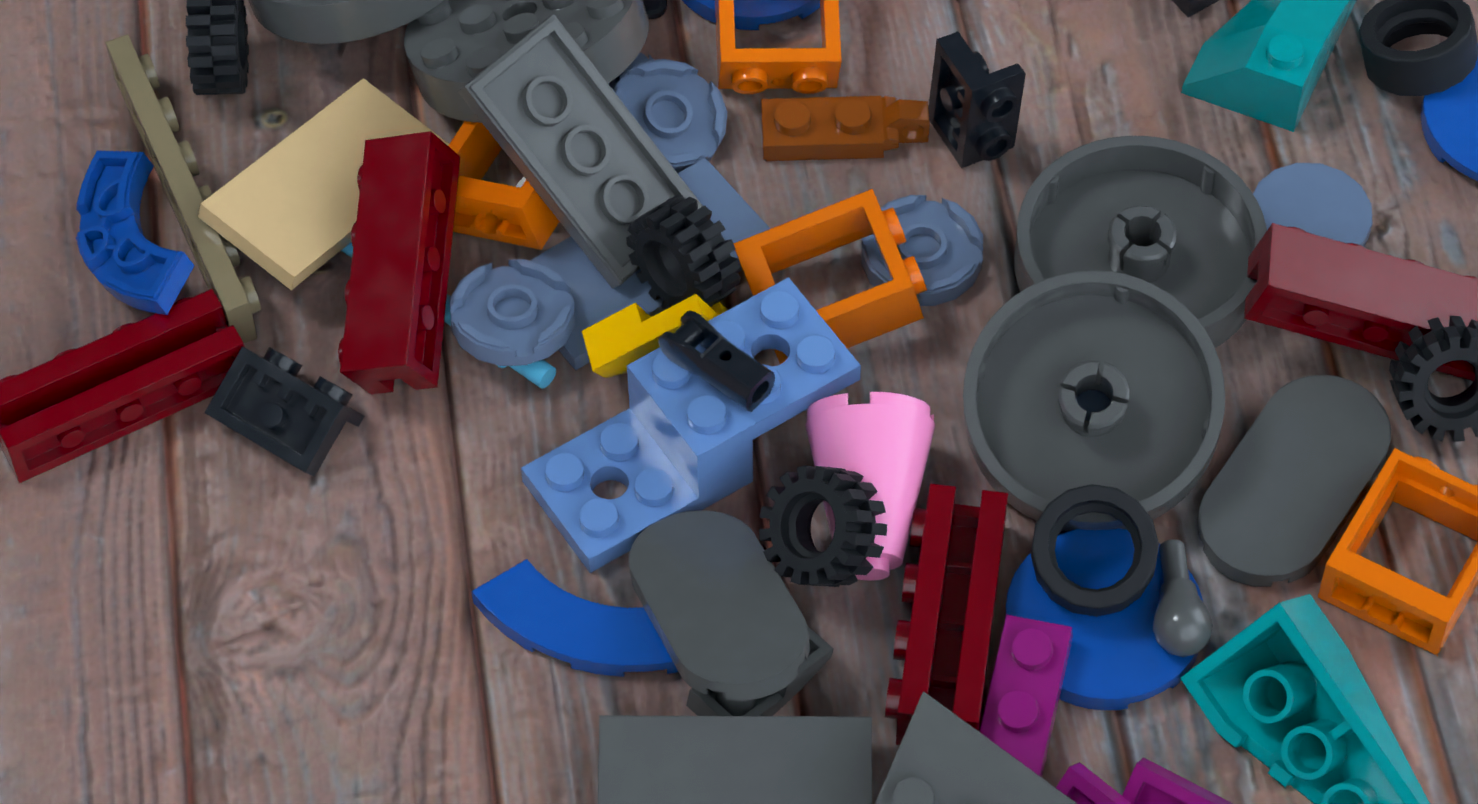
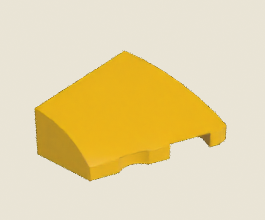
(634, 333)

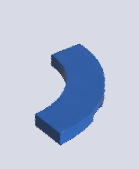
(113, 235)
(570, 628)

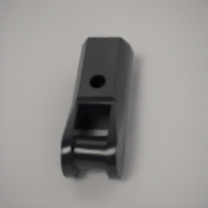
(721, 364)

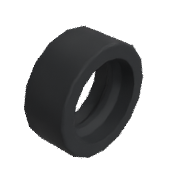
(1426, 69)
(1100, 500)

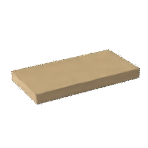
(303, 194)

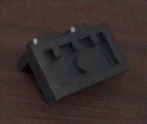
(971, 107)
(280, 410)

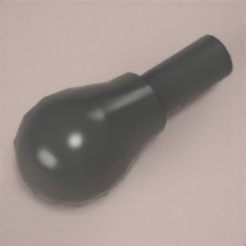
(1181, 618)

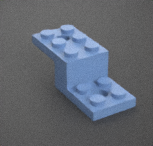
(683, 437)

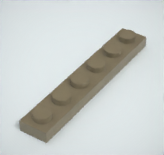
(175, 169)

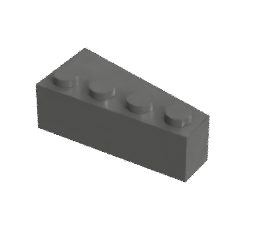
(956, 764)

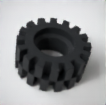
(217, 46)
(683, 253)
(1420, 361)
(792, 520)

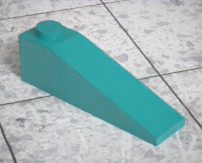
(1268, 58)
(1304, 709)

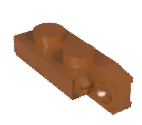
(840, 127)

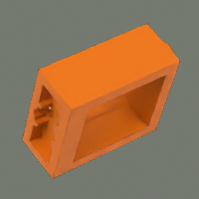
(778, 68)
(492, 208)
(860, 315)
(1384, 595)

